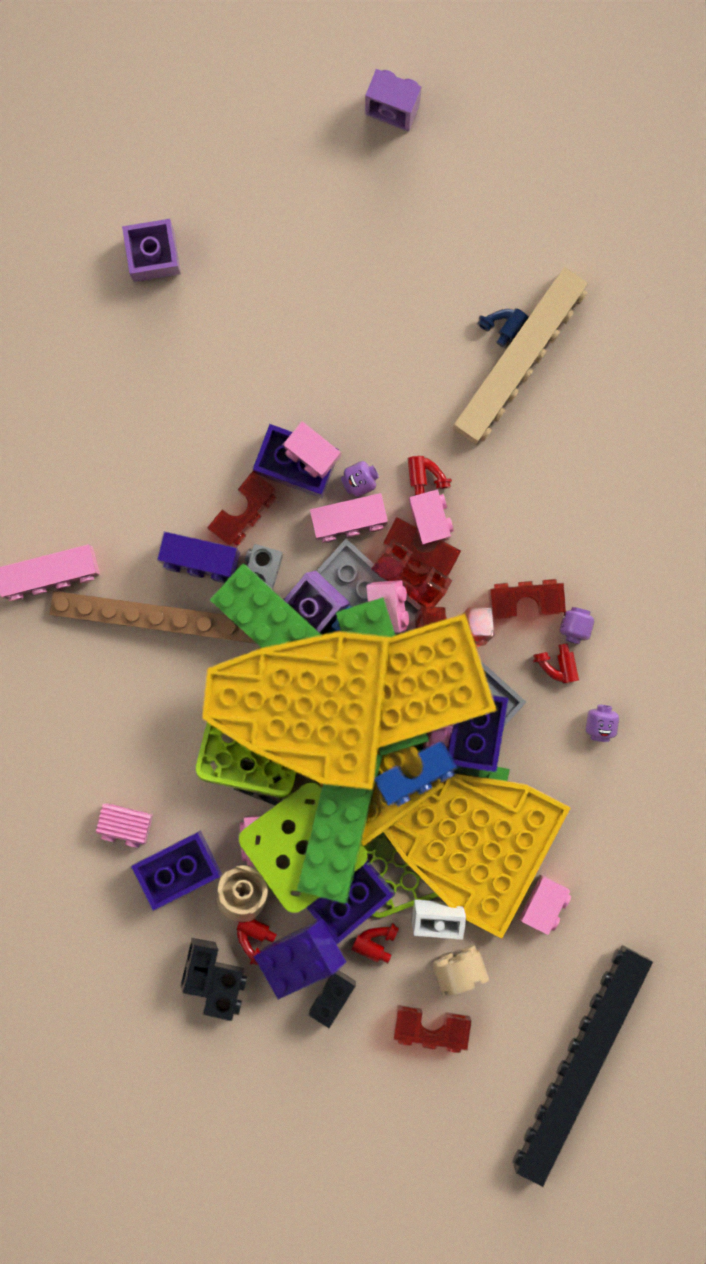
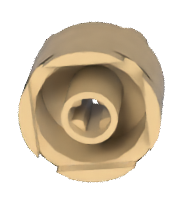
(232, 883)
(460, 971)

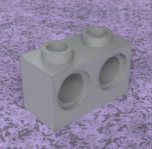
(270, 571)

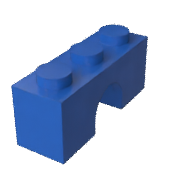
(436, 765)

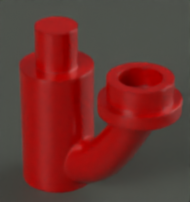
(417, 473)
(566, 661)
(255, 930)
(370, 949)

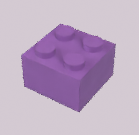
(392, 99)
(151, 250)
(316, 601)

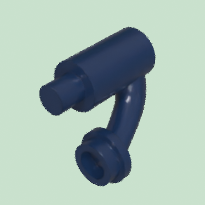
(515, 320)

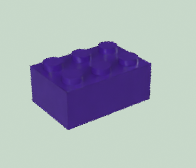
(276, 466)
(198, 557)
(478, 740)
(176, 870)
(366, 896)
(300, 959)

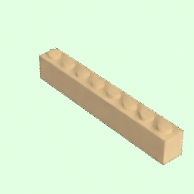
(520, 355)

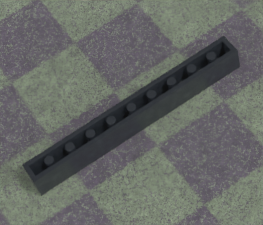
(582, 1065)

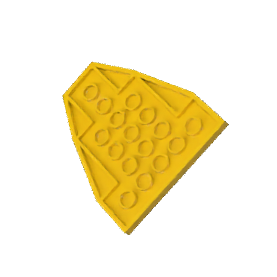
(306, 704)
(480, 844)

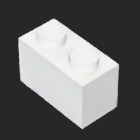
(438, 920)

